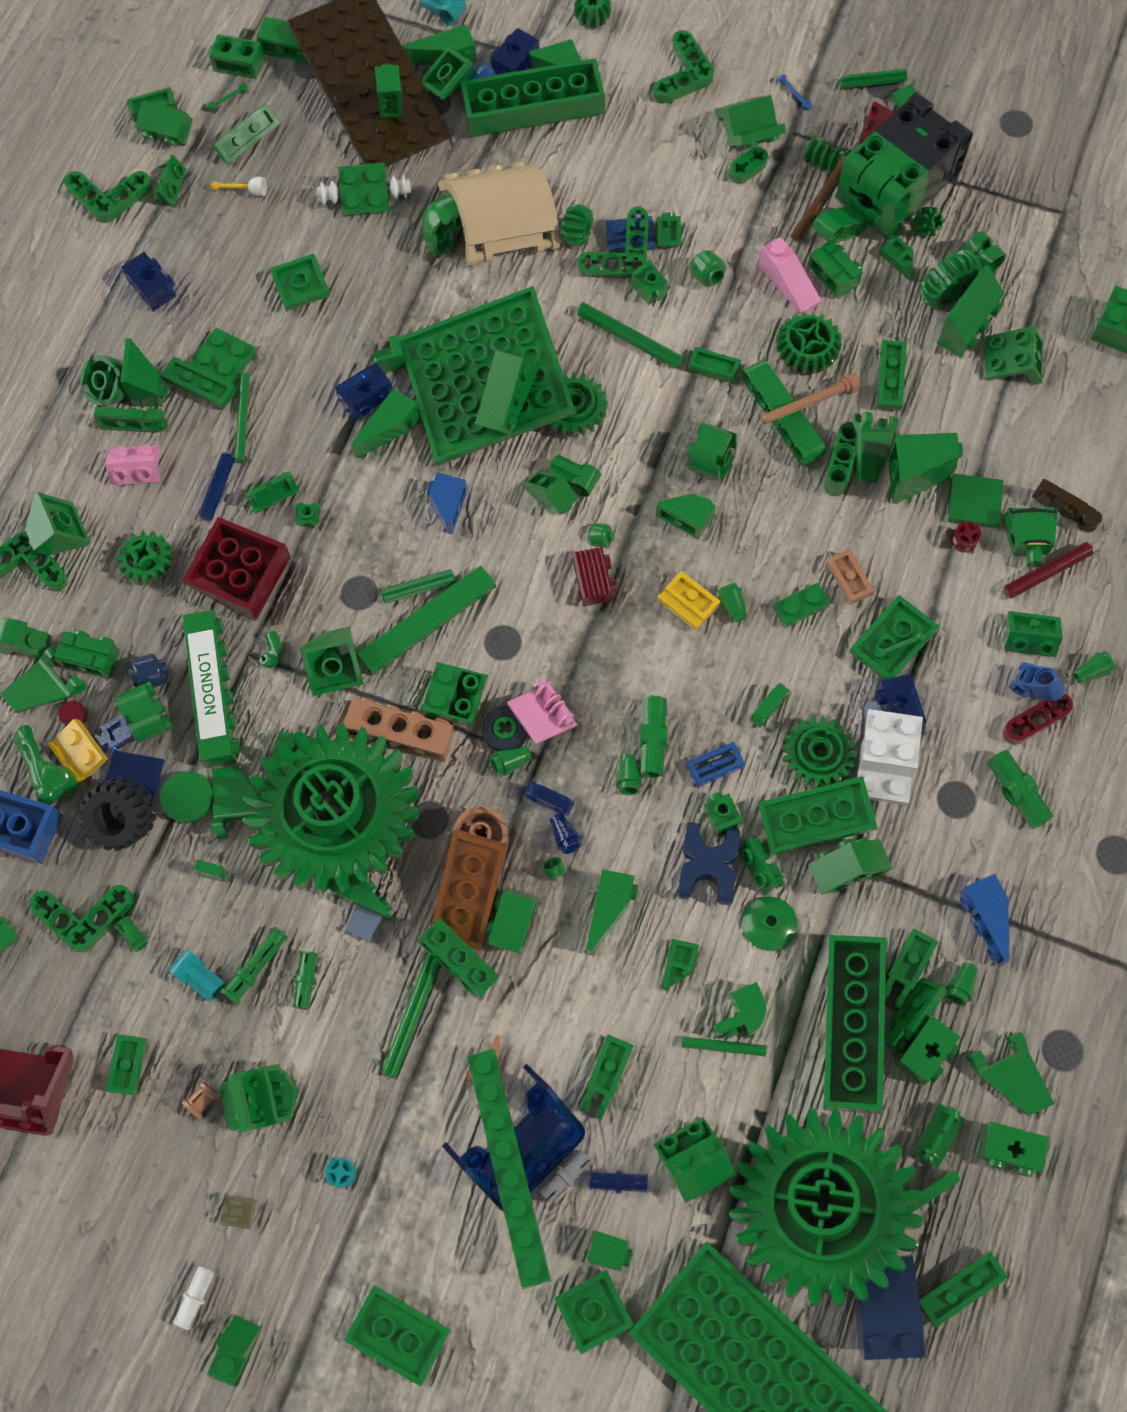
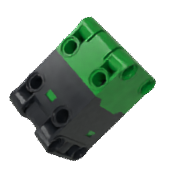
(903, 165)

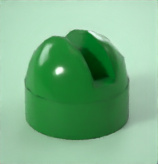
(553, 868)

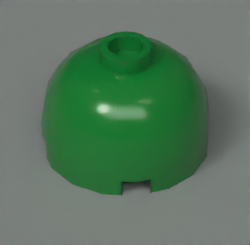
(103, 380)

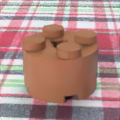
(483, 821)

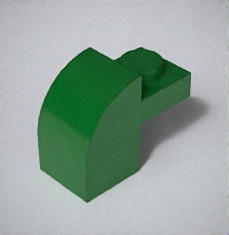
(20, 638)
(750, 1012)

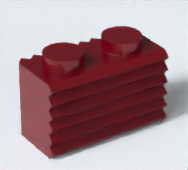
(593, 577)

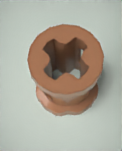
(200, 1099)

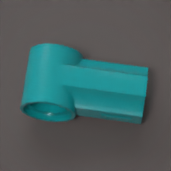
(448, 10)
(192, 971)

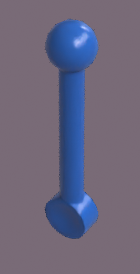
(806, 104)

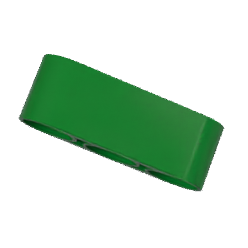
(840, 224)
(841, 469)

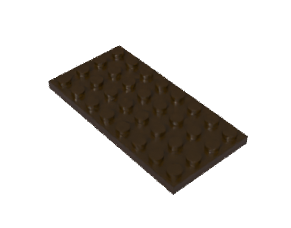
(342, 48)

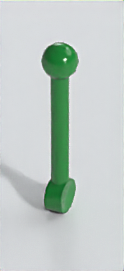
(243, 88)
(880, 652)

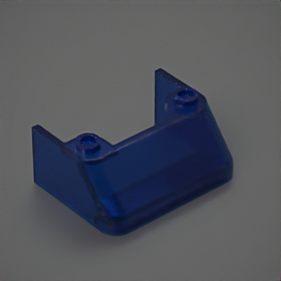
(543, 1138)

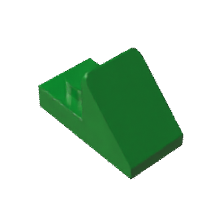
(234, 1350)

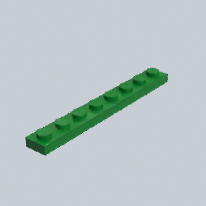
(509, 1170)

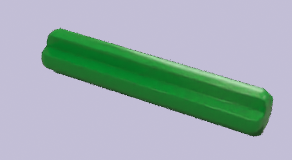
(873, 78)
(418, 586)

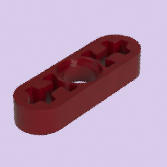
(1042, 708)

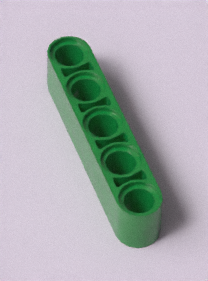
(793, 428)

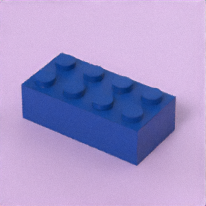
(26, 827)

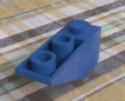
(990, 913)

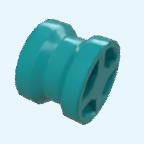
(335, 1171)

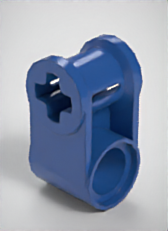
(1038, 682)

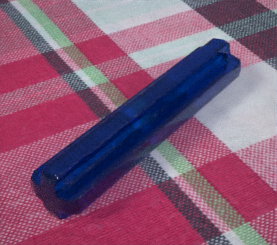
(216, 486)

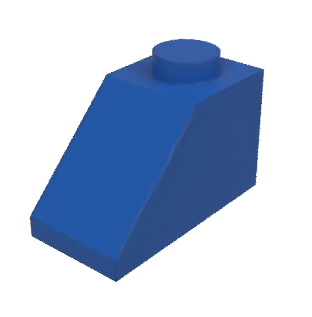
(447, 498)

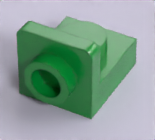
(668, 230)

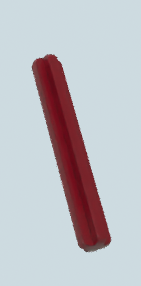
(1048, 570)

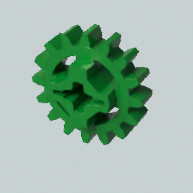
(144, 557)

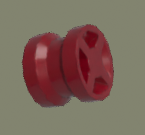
(969, 531)

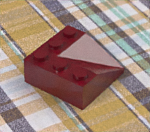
(237, 568)

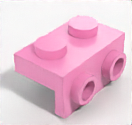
(133, 464)

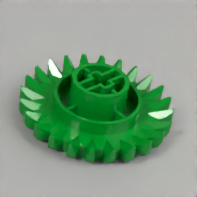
(333, 846)
(871, 1211)

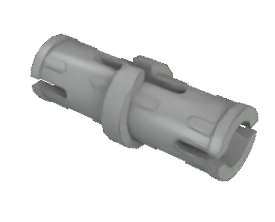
(565, 1176)

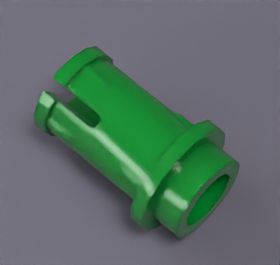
(132, 934)

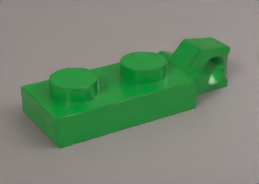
(914, 1013)

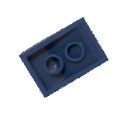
(891, 1318)

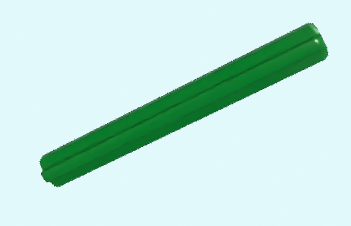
(629, 335)
(410, 1017)

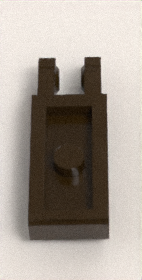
(1068, 505)

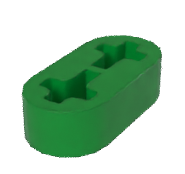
(746, 163)
(770, 705)

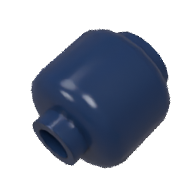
(148, 669)

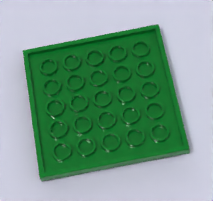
(452, 366)

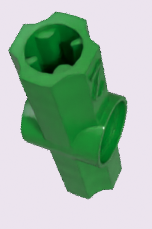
(653, 736)
(1020, 789)

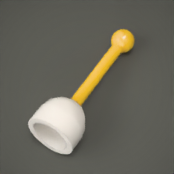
(256, 186)

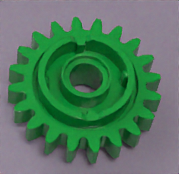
(590, 407)
(821, 736)

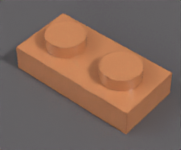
(850, 576)

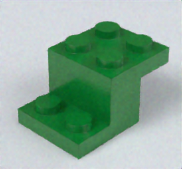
(751, 122)

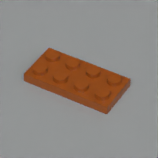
(470, 886)

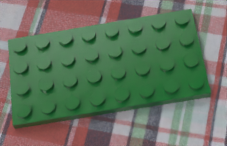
(739, 1348)

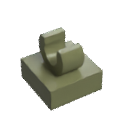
(238, 1212)

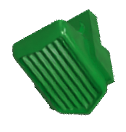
(258, 1098)

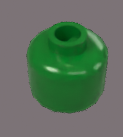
(708, 268)

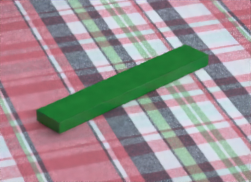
(426, 620)

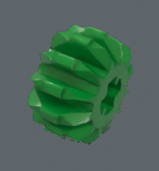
(592, 12)
(577, 225)

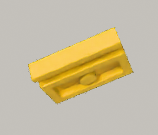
(688, 600)
(78, 750)

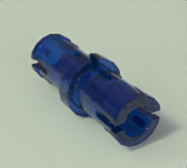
(618, 1181)

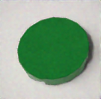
(186, 797)

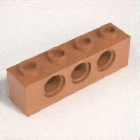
(434, 747)

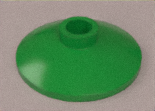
(765, 936)

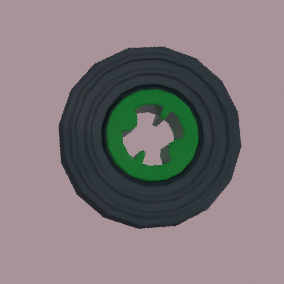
(491, 729)

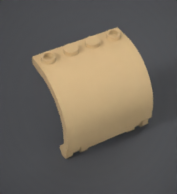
(504, 210)

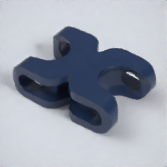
(709, 863)

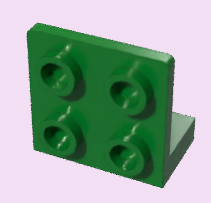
(1015, 354)

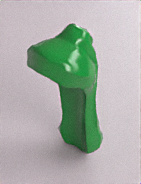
(47, 779)

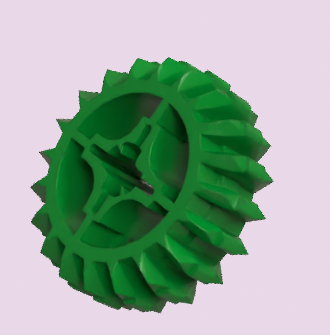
(950, 279)
(817, 351)

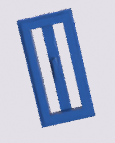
(720, 773)

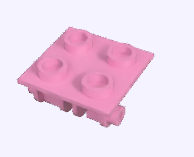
(542, 712)

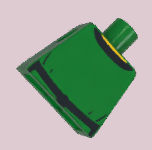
(1031, 532)

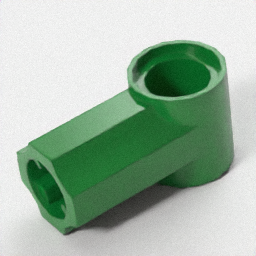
(579, 477)

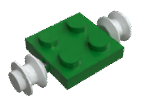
(363, 189)

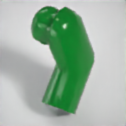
(274, 652)

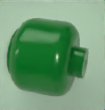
(600, 535)

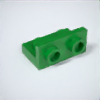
(1033, 633)

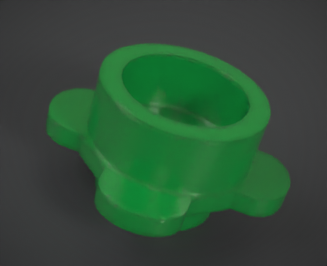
(310, 520)

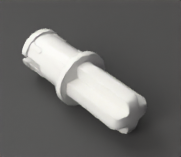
(193, 1298)

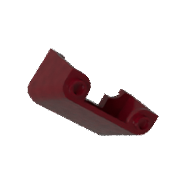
(33, 1089)

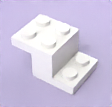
(889, 755)

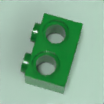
(236, 56)
(389, 91)

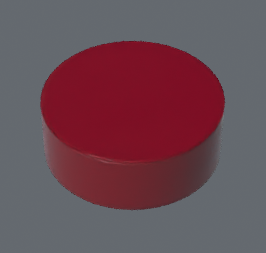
(72, 710)

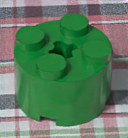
(712, 451)
(143, 712)

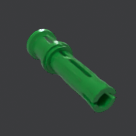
(248, 979)

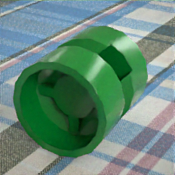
(982, 246)

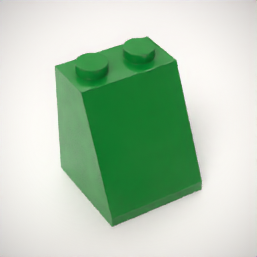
(921, 462)

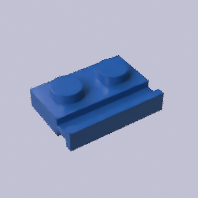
(616, 235)

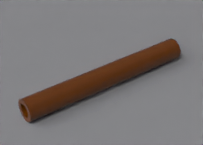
(818, 203)

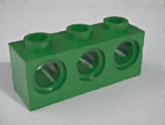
(458, 958)

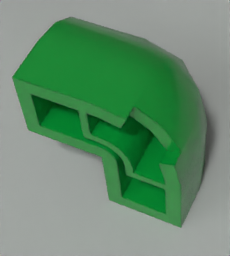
(439, 223)

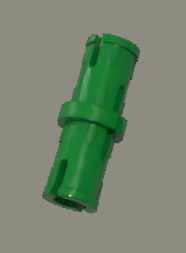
(305, 980)

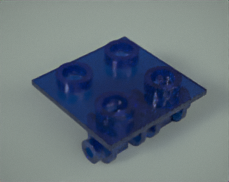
(138, 767)

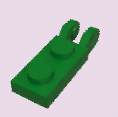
(130, 419)
(910, 964)
(607, 1073)

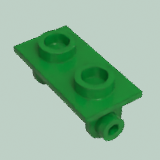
(171, 180)
(272, 492)
(754, 854)
(939, 1135)

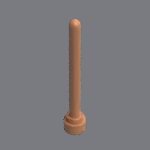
(846, 385)

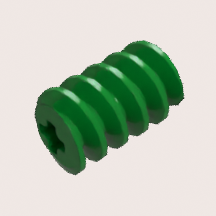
(823, 155)

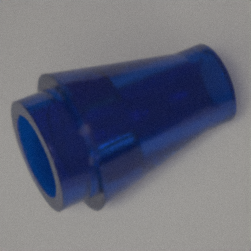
(565, 835)

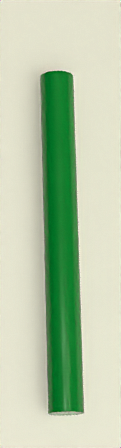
(242, 418)

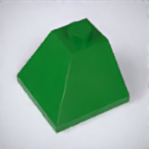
(447, 72)
(141, 378)
(54, 525)
(332, 662)

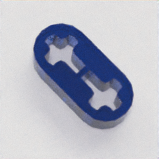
(548, 798)

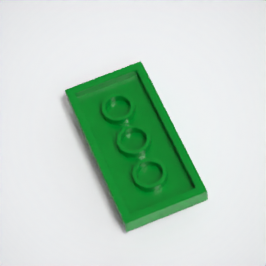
(817, 816)

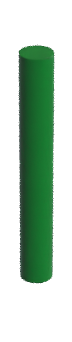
(724, 1046)

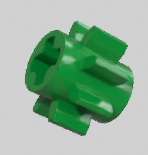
(928, 221)

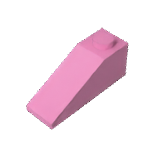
(788, 275)

